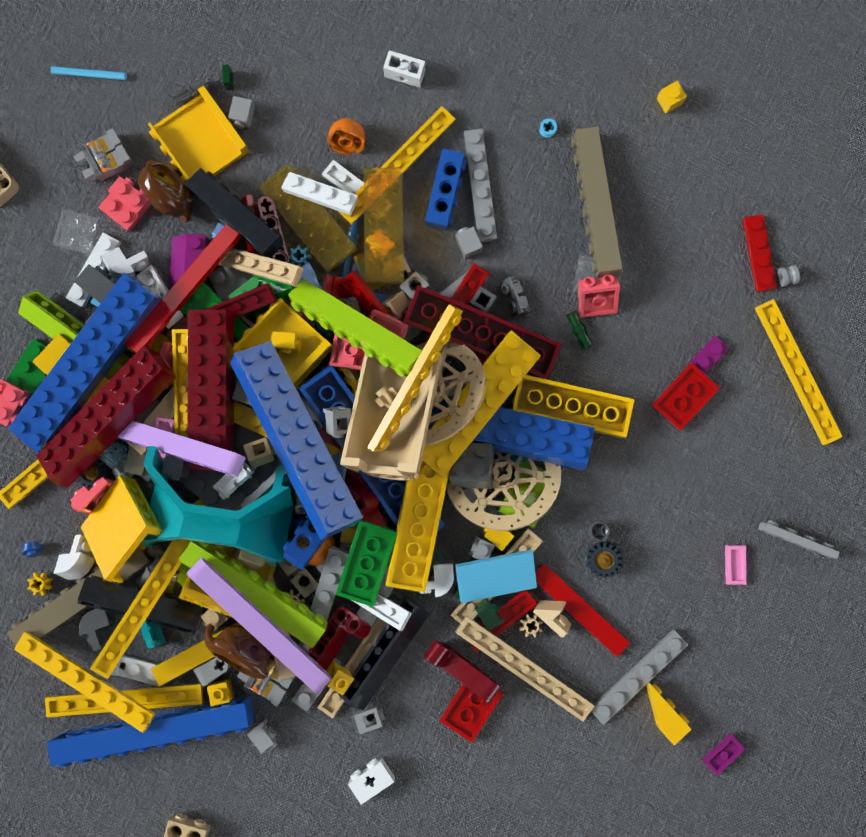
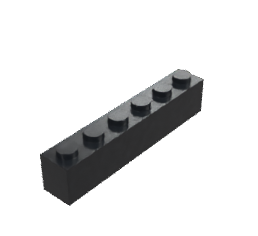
(234, 213)
(117, 599)
(383, 657)

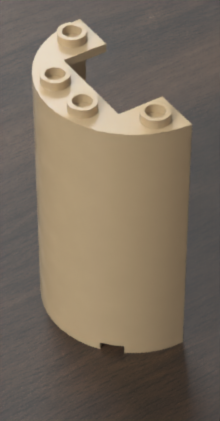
(406, 447)

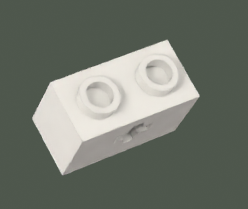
(404, 69)
(367, 789)

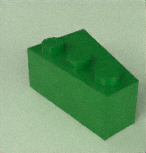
(280, 290)

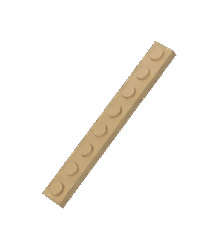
(524, 668)

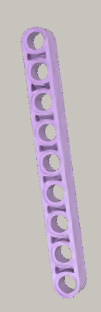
(184, 448)
(259, 625)

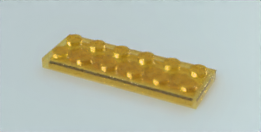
(309, 222)
(383, 225)

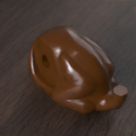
(166, 190)
(239, 650)

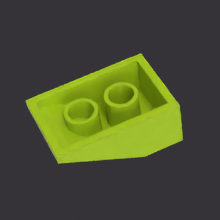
(531, 498)

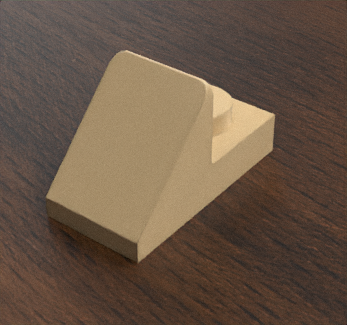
(550, 613)

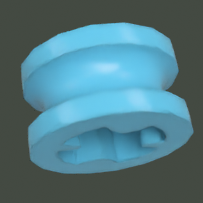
(545, 123)

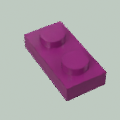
(709, 354)
(723, 754)

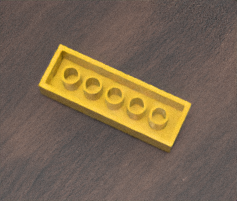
(574, 404)

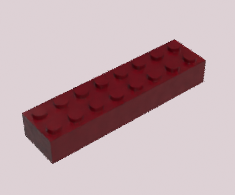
(478, 329)
(210, 379)
(105, 417)

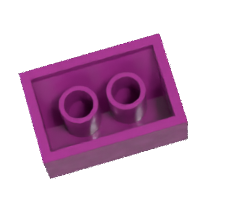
(184, 252)

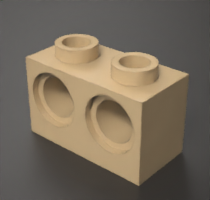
(187, 826)

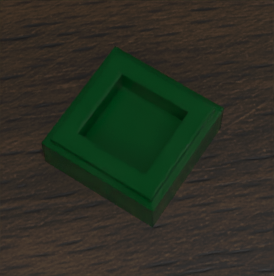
(228, 80)

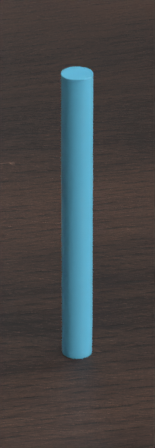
(88, 73)

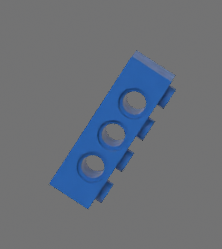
(448, 160)
(302, 556)

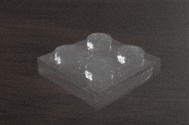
(76, 232)

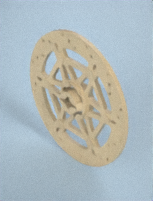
(474, 398)
(504, 483)

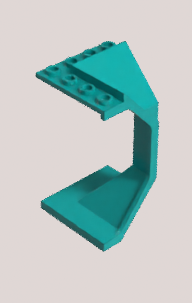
(257, 528)

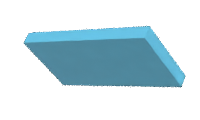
(496, 576)

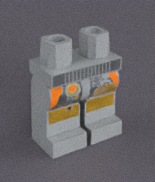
(105, 156)
(270, 687)

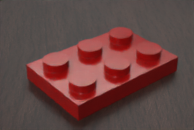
(685, 396)
(468, 712)

